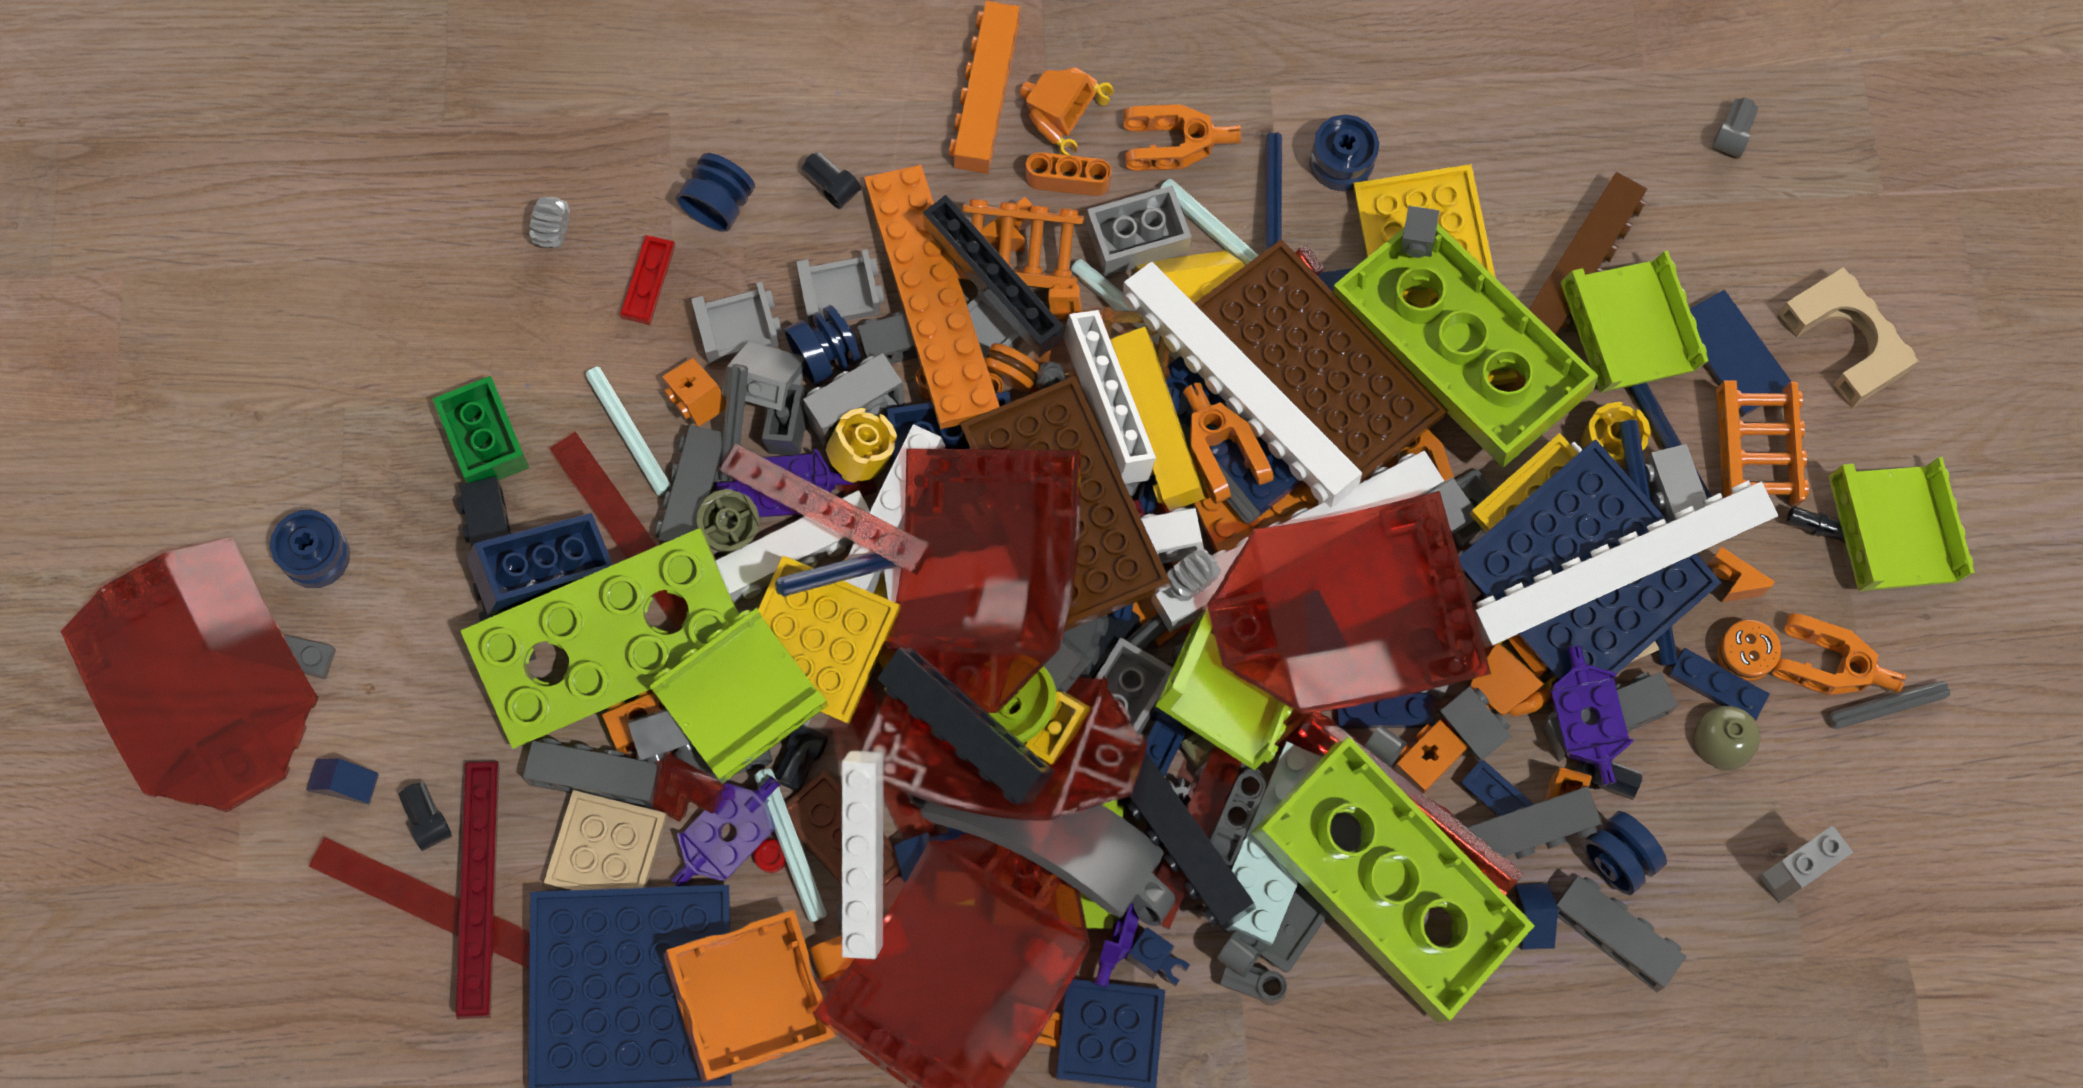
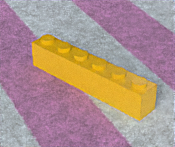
(1173, 465)

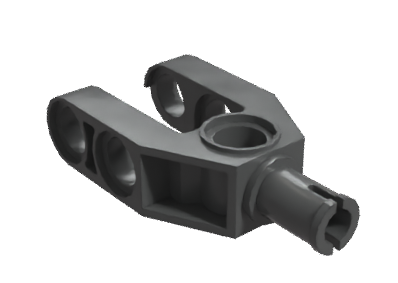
(1228, 833)

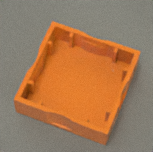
(747, 995)

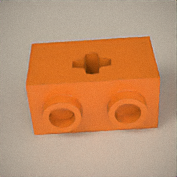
(694, 392)
(1444, 747)

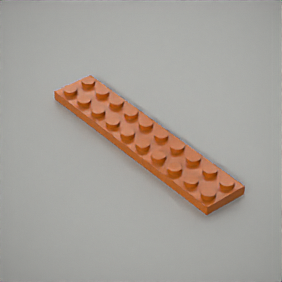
(931, 298)

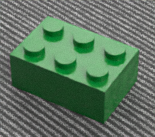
(481, 431)

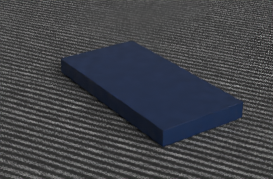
(1736, 349)

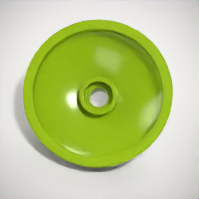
(1036, 706)

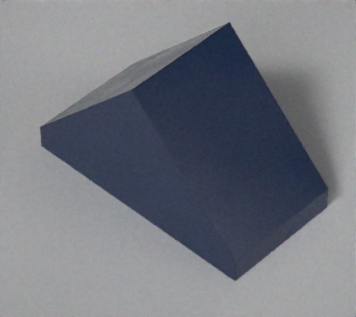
(342, 780)
(1540, 908)

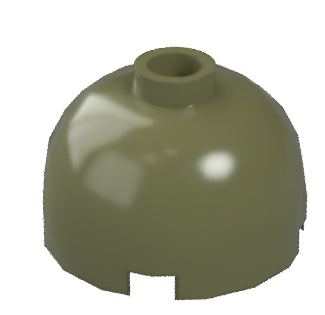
(728, 520)
(1727, 737)

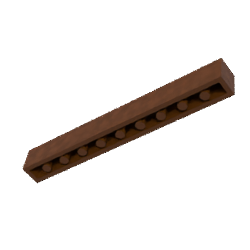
(1587, 250)

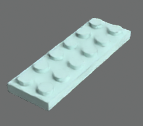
(1255, 867)

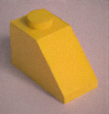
(1061, 728)

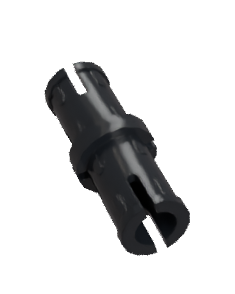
(1818, 524)

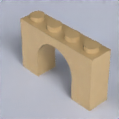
(1843, 299)

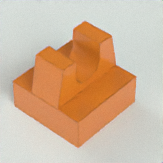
(1064, 301)

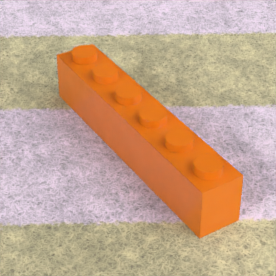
(986, 87)

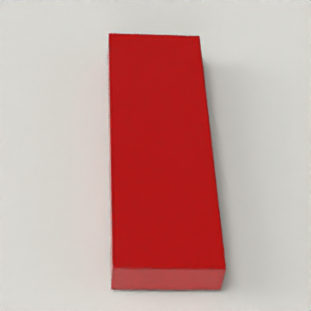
(647, 279)

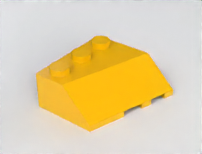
(1198, 273)

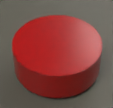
(770, 857)

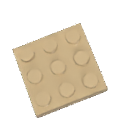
(604, 845)

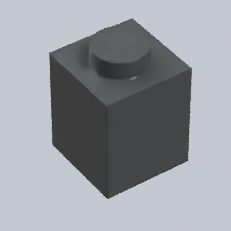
(1419, 231)

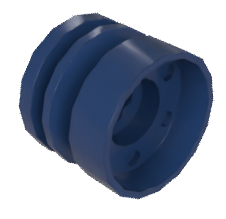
(715, 192)
(825, 343)

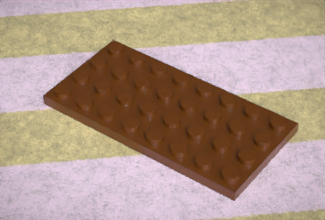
(1322, 357)
(1114, 548)

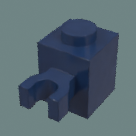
(1153, 954)

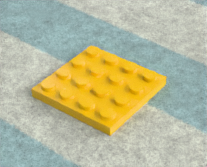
(830, 635)

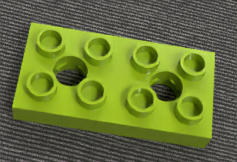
(1465, 338)
(604, 634)
(1393, 880)

